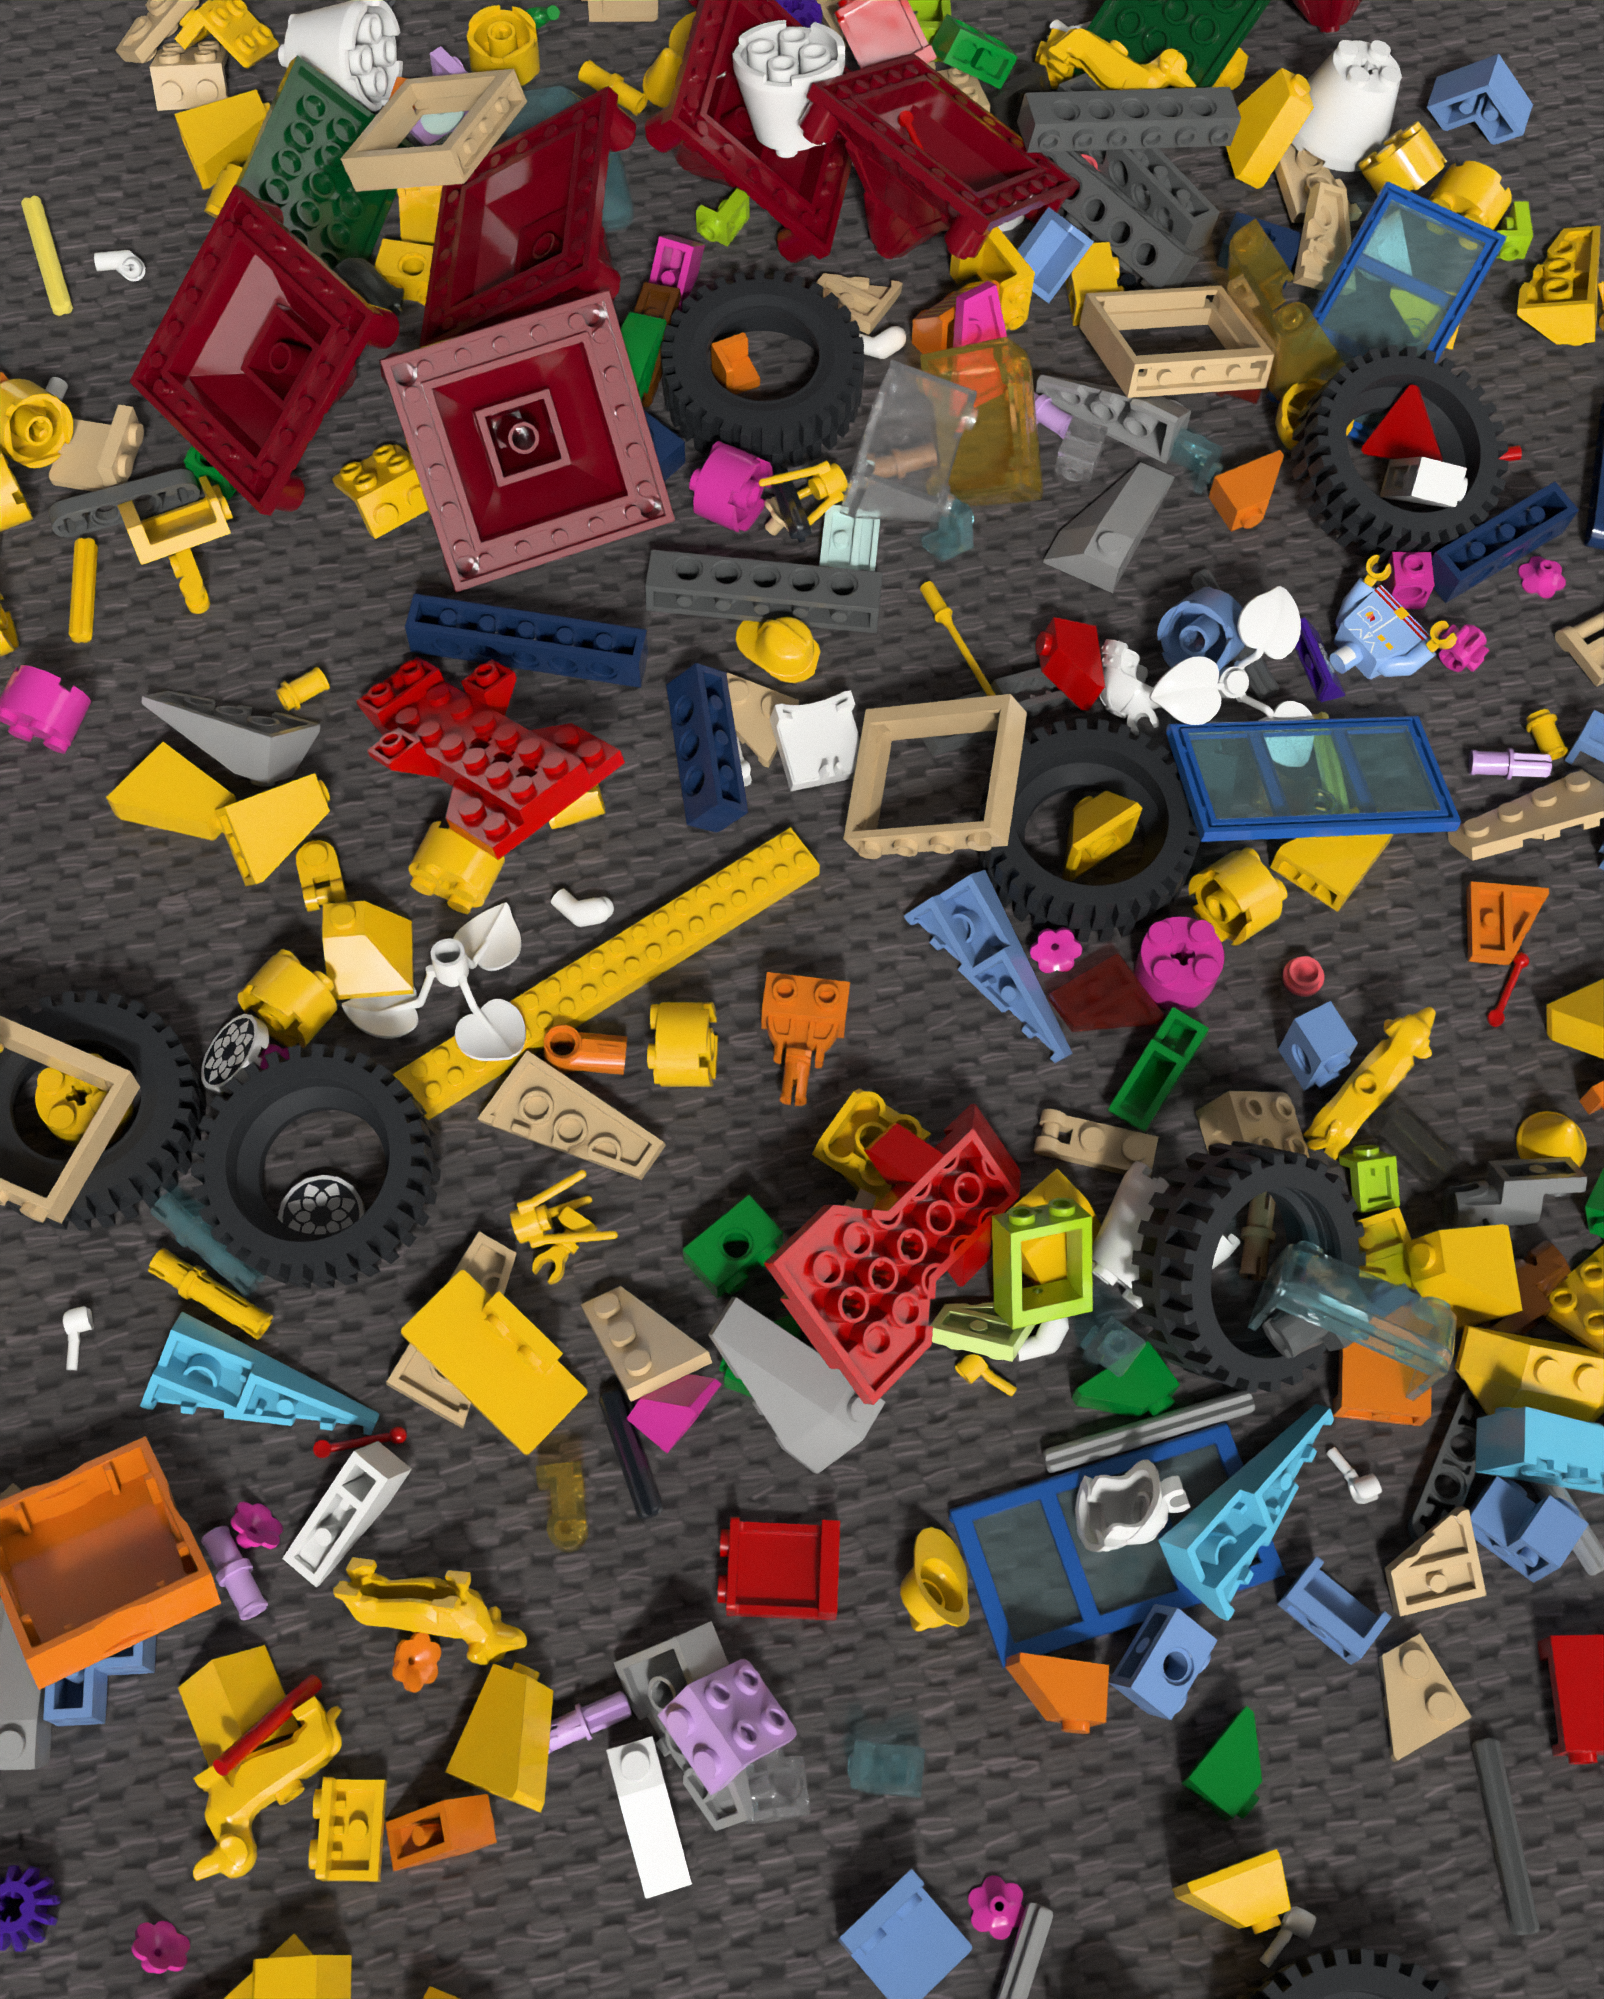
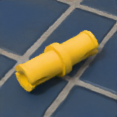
(599, 78)

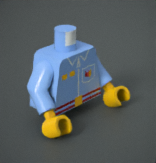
(1380, 633)

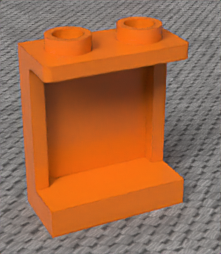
(1376, 1388)

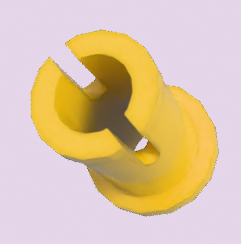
(302, 689)
(1546, 733)

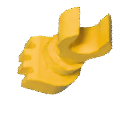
(560, 1252)

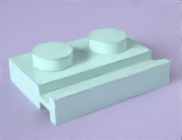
(849, 541)

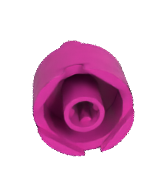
(729, 487)
(42, 708)
(1179, 962)

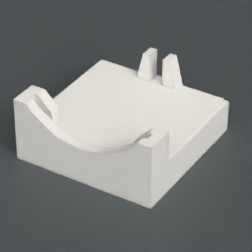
(817, 741)

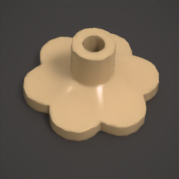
(776, 523)

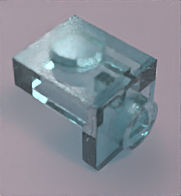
(1199, 456)
(954, 533)
(1112, 1347)
(886, 1769)

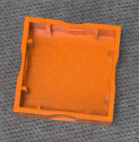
(98, 1563)

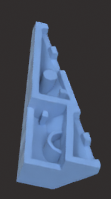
(979, 935)

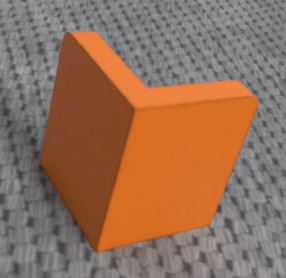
(732, 364)

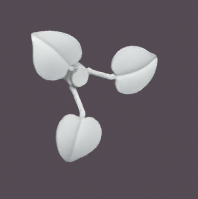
(1195, 686)
(487, 1034)

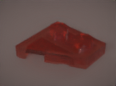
(1105, 999)

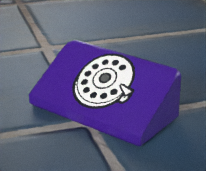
(1317, 664)

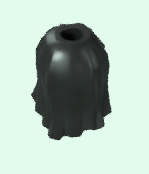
(370, 284)

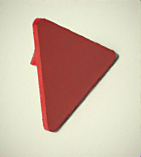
(1404, 431)

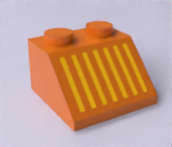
(935, 326)

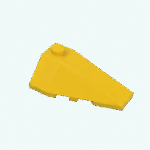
(1565, 288)

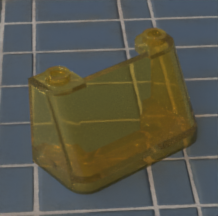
(1291, 333)
(1001, 453)

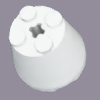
(350, 47)
(775, 74)
(1352, 104)
(1119, 1235)

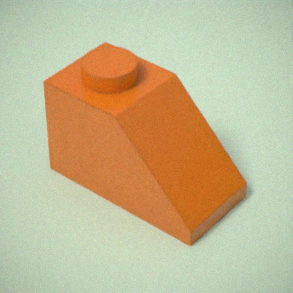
(1245, 491)
(1063, 1689)
(441, 1831)

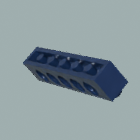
(527, 640)

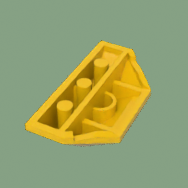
(1531, 1373)

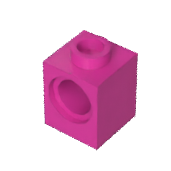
(1410, 578)

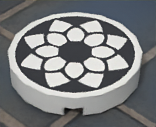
(232, 1051)
(321, 1205)

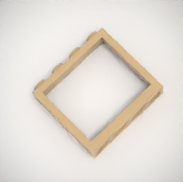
(492, 105)
(1239, 367)
(931, 720)
(121, 1091)

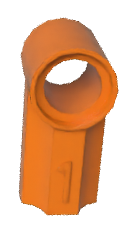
(590, 1051)

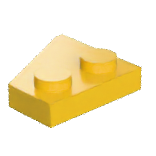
(1386, 1247)

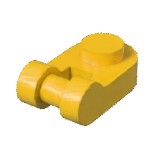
(191, 583)
(317, 864)

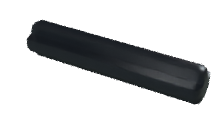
(791, 507)
(630, 1455)

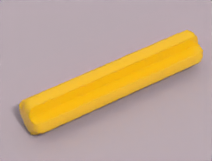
(83, 590)

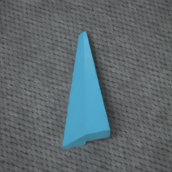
(222, 1373)
(1222, 1535)

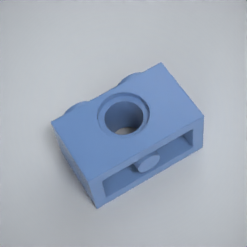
(1318, 1047)
(1141, 1669)

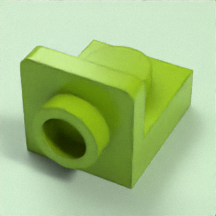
(727, 221)
(1518, 232)
(1372, 1178)

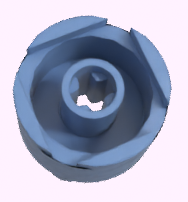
(1203, 627)

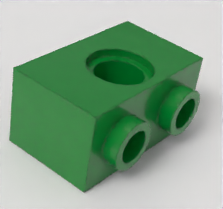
(744, 1225)

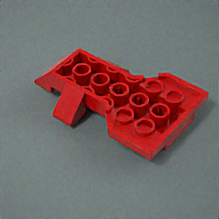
(500, 773)
(945, 1225)

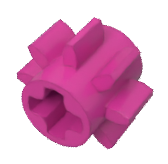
(1467, 651)

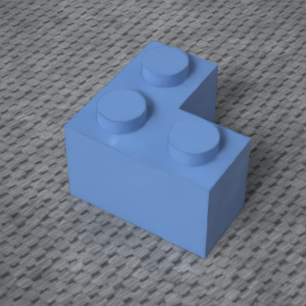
(1481, 94)
(1522, 1533)
(83, 1695)

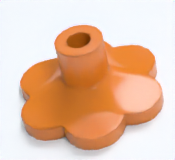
(416, 1661)

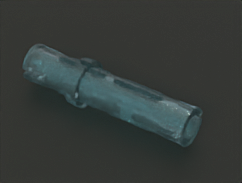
(194, 1233)

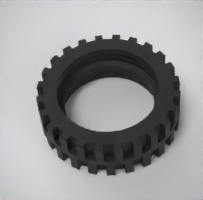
(1183, 1242)

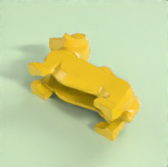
(1110, 66)
(1372, 1082)
(429, 1608)
(259, 1781)

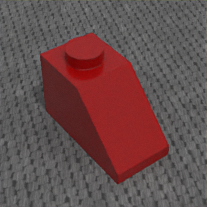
(1072, 660)

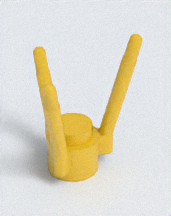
(826, 484)
(533, 1221)

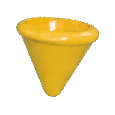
(661, 77)
(1551, 1136)

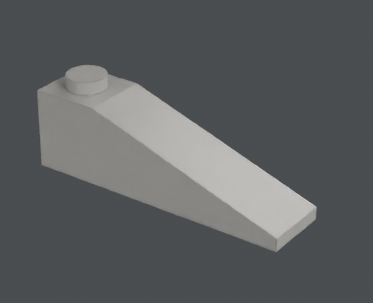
(1139, 422)
(1108, 532)
(245, 744)
(791, 1385)
(653, 1680)
(23, 1732)

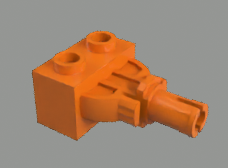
(803, 1018)

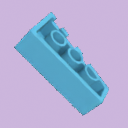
(1541, 1448)

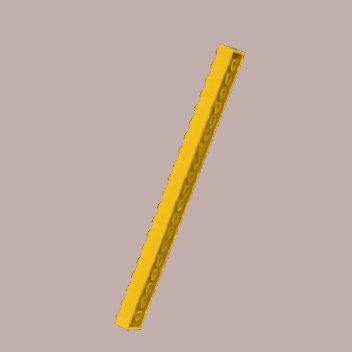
(623, 965)

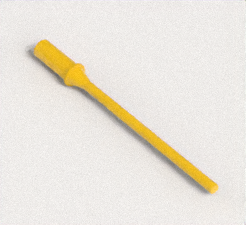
(944, 615)

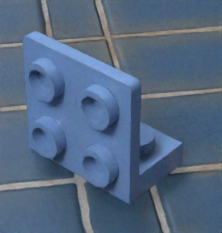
(905, 1941)

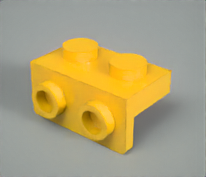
(349, 1830)

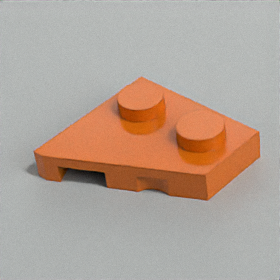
(1500, 919)

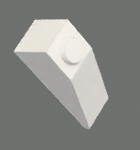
(1424, 482)
(346, 1511)
(649, 1817)

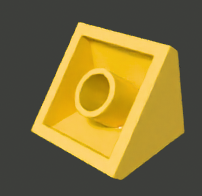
(231, 1697)
(302, 1977)

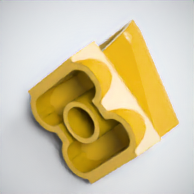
(852, 1131)

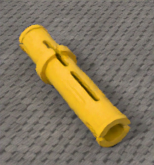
(196, 1284)

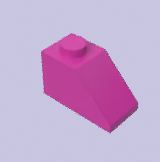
(677, 264)
(672, 1409)

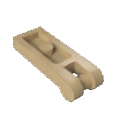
(1094, 1143)

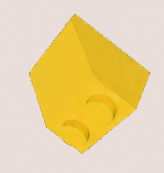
(1046, 1257)

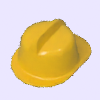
(780, 648)
(937, 1583)

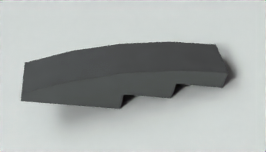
(1029, 689)

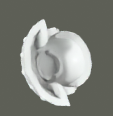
(1125, 685)
(1126, 1507)

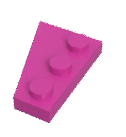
(978, 316)

